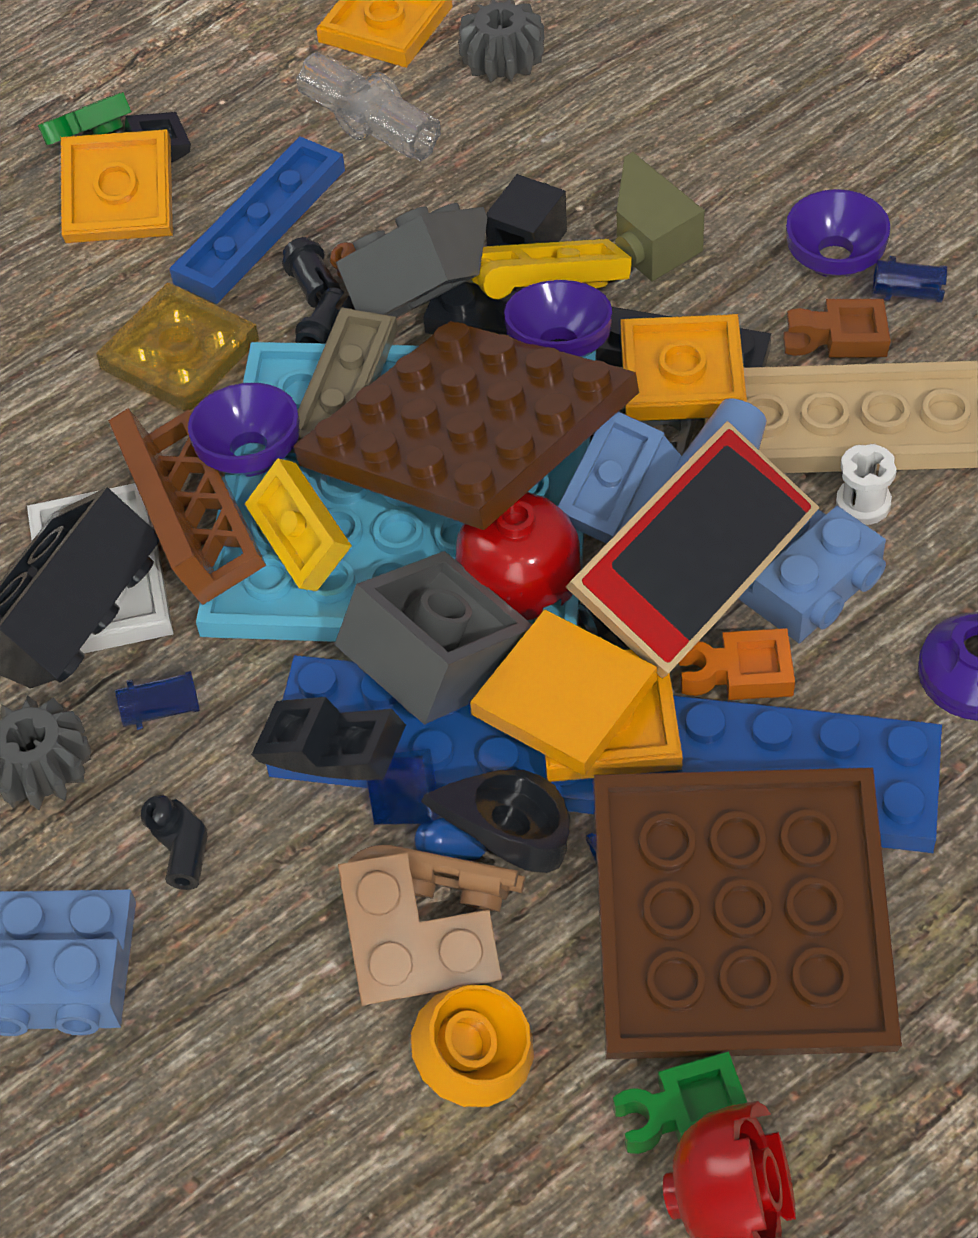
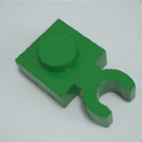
(98, 116)
(684, 1098)

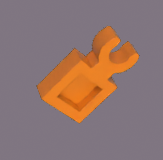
(749, 663)

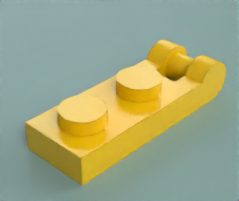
(526, 264)

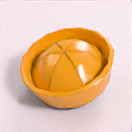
(454, 1033)

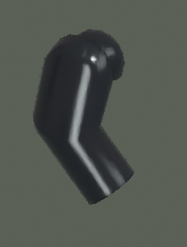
(181, 834)

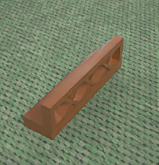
(160, 486)

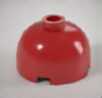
(524, 555)
(730, 1177)

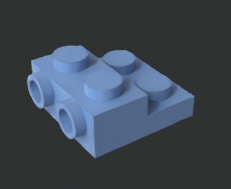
(817, 573)
(64, 959)

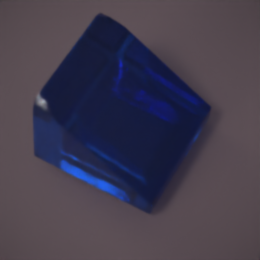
(400, 792)

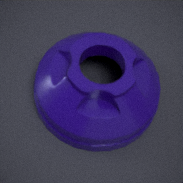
(839, 220)
(560, 311)
(244, 416)
(949, 669)

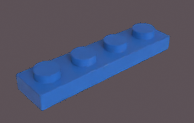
(257, 220)

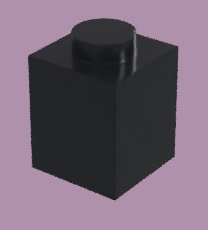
(527, 214)

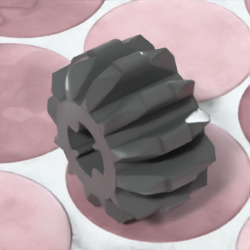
(501, 39)
(40, 752)

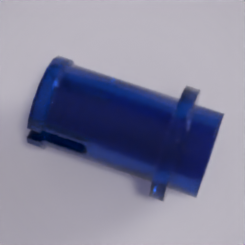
(908, 280)
(156, 699)

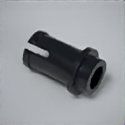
(305, 262)
(321, 321)

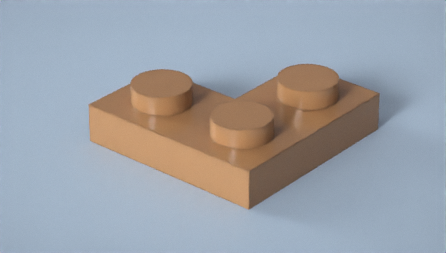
(399, 953)

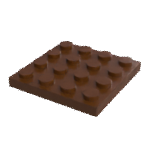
(467, 422)
(743, 914)

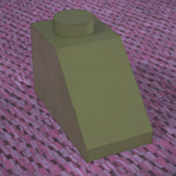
(656, 220)

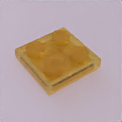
(177, 347)

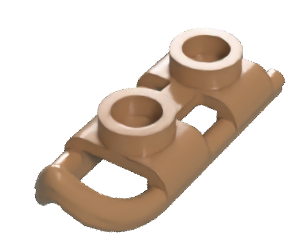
(481, 884)

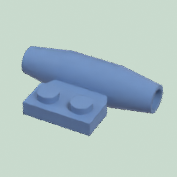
(633, 461)

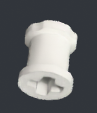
(871, 491)

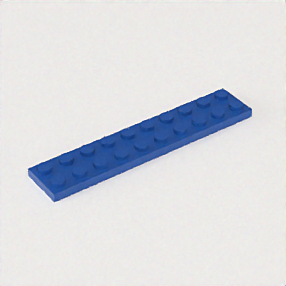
(712, 739)

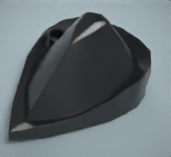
(510, 814)

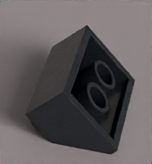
(69, 586)

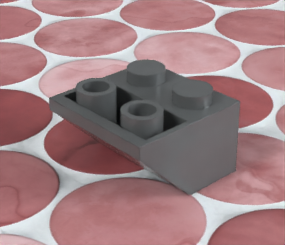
(416, 260)

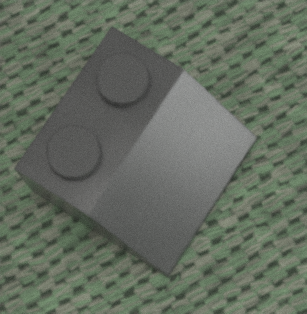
(429, 634)

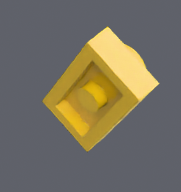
(297, 525)

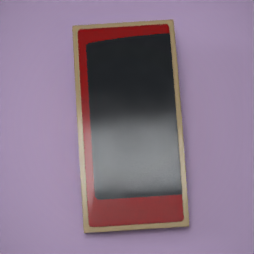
(693, 549)

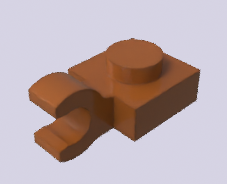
(845, 326)

